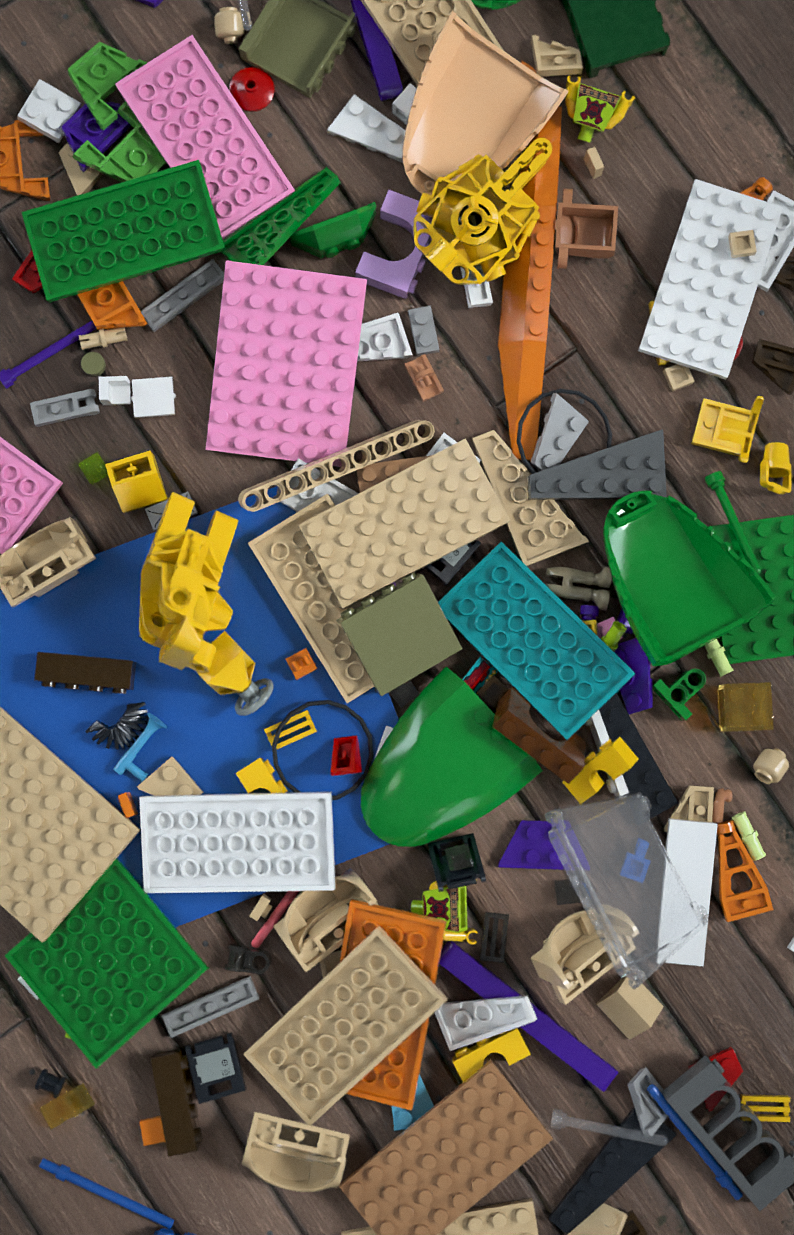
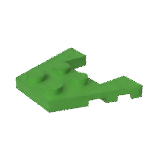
(96, 79)
(130, 158)

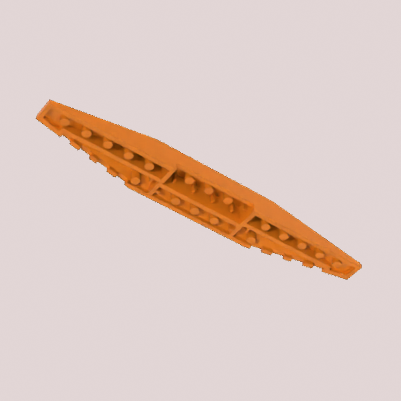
(527, 301)

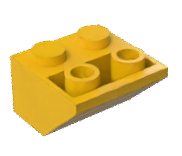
(136, 481)

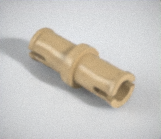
(102, 338)

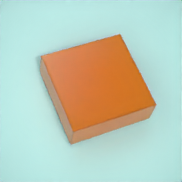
(127, 804)
(152, 1130)

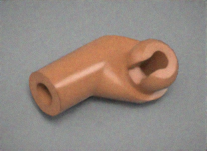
(718, 804)

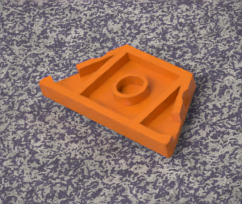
(112, 307)

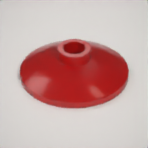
(252, 98)

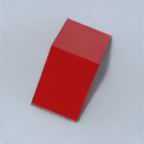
(346, 756)

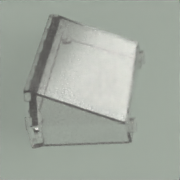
(625, 882)

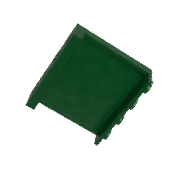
(615, 31)

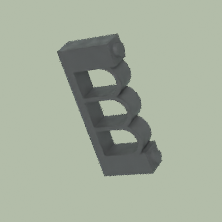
(694, 1087)

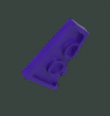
(638, 690)

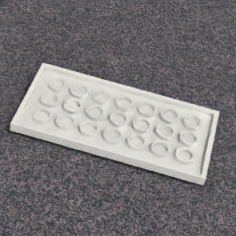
(703, 288)
(237, 842)

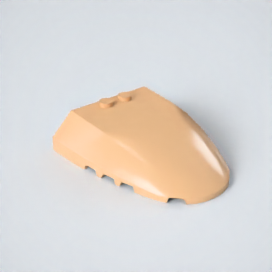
(470, 105)

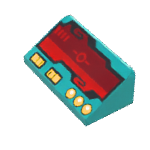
(479, 674)

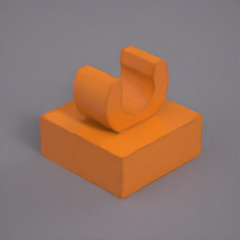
(301, 664)

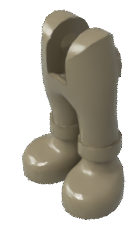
(573, 575)

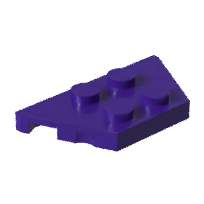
(84, 127)
(531, 847)

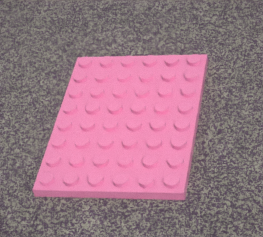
(285, 362)

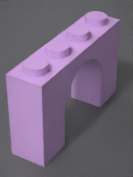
(396, 276)

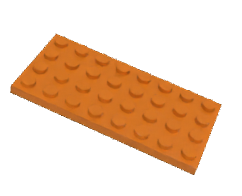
(421, 939)

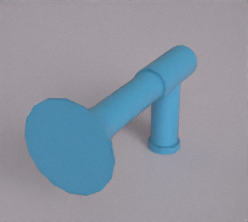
(125, 762)

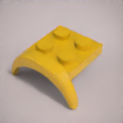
(727, 427)

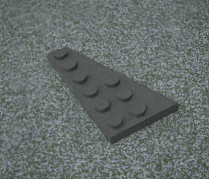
(606, 473)

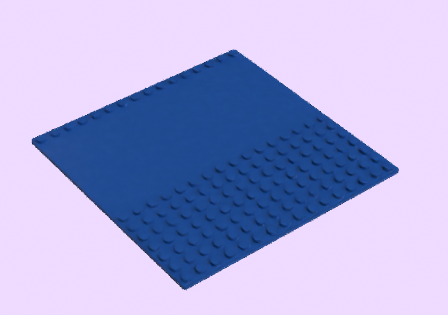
(100, 618)

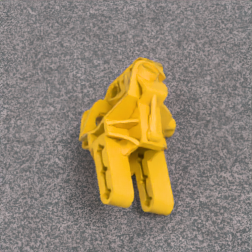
(509, 215)
(182, 586)

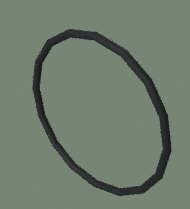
(573, 392)
(323, 702)

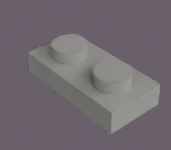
(423, 330)

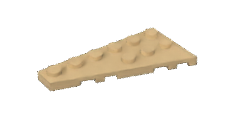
(535, 526)

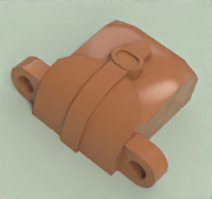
(584, 230)

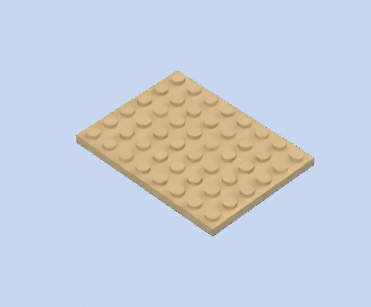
(52, 832)

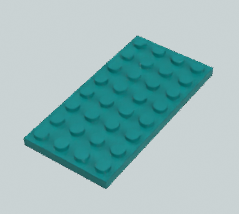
(534, 640)

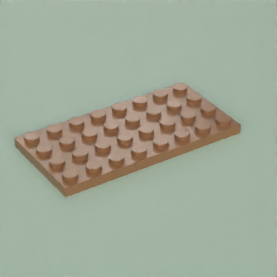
(447, 1158)

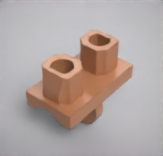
(424, 377)

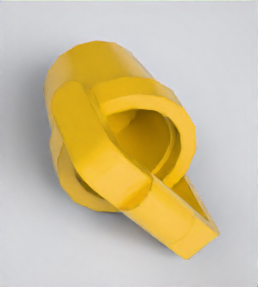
(776, 465)

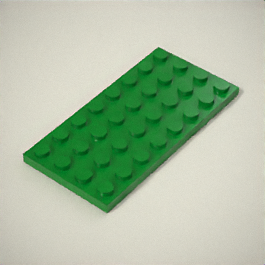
(123, 231)

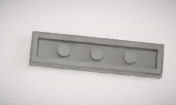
(183, 295)
(210, 1006)

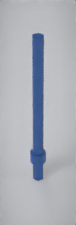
(63, 1173)
(722, 1176)

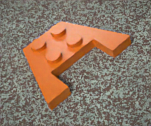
(11, 163)

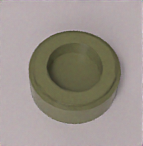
(93, 364)

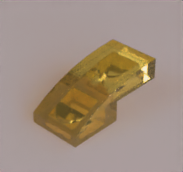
(67, 1106)

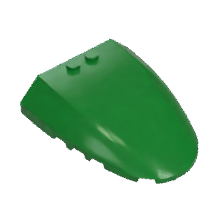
(677, 577)
(441, 767)

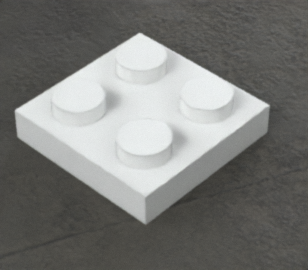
(48, 110)

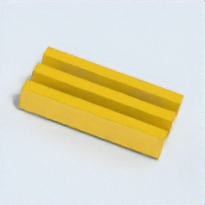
(309, 722)
(767, 1098)

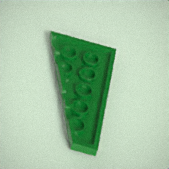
(271, 229)

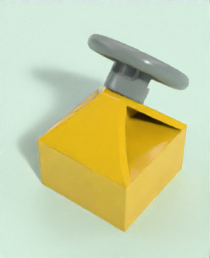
(232, 673)

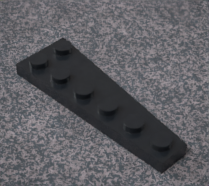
(644, 774)
(606, 1174)

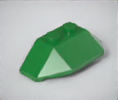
(336, 234)

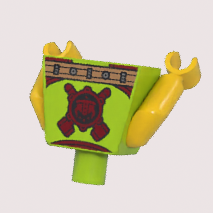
(594, 108)
(447, 906)

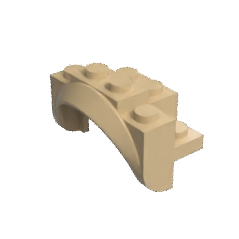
(43, 561)
(322, 917)
(572, 957)
(295, 1154)

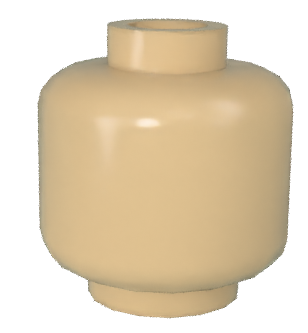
(229, 25)
(771, 766)

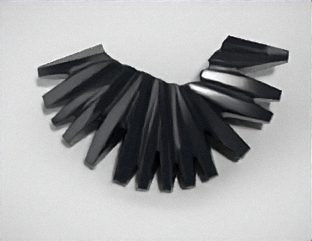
(122, 729)

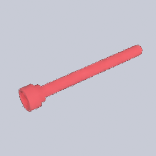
(274, 918)

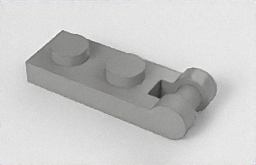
(64, 407)

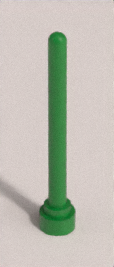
(716, 483)

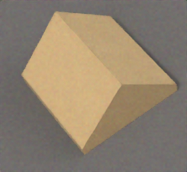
(630, 1008)

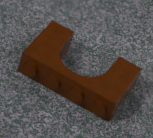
(560, 756)

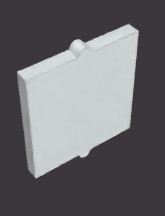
(153, 397)

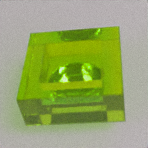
(93, 468)

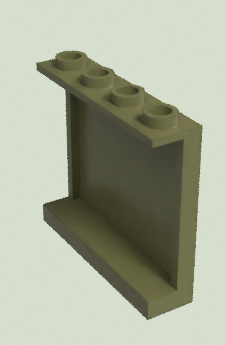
(297, 42)
(399, 633)

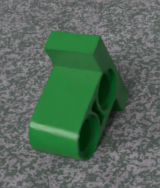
(685, 689)

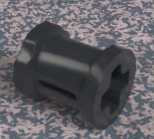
(50, 1083)

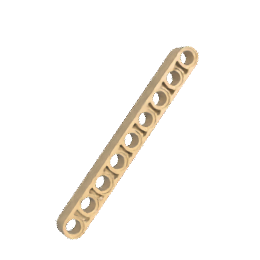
(347, 460)

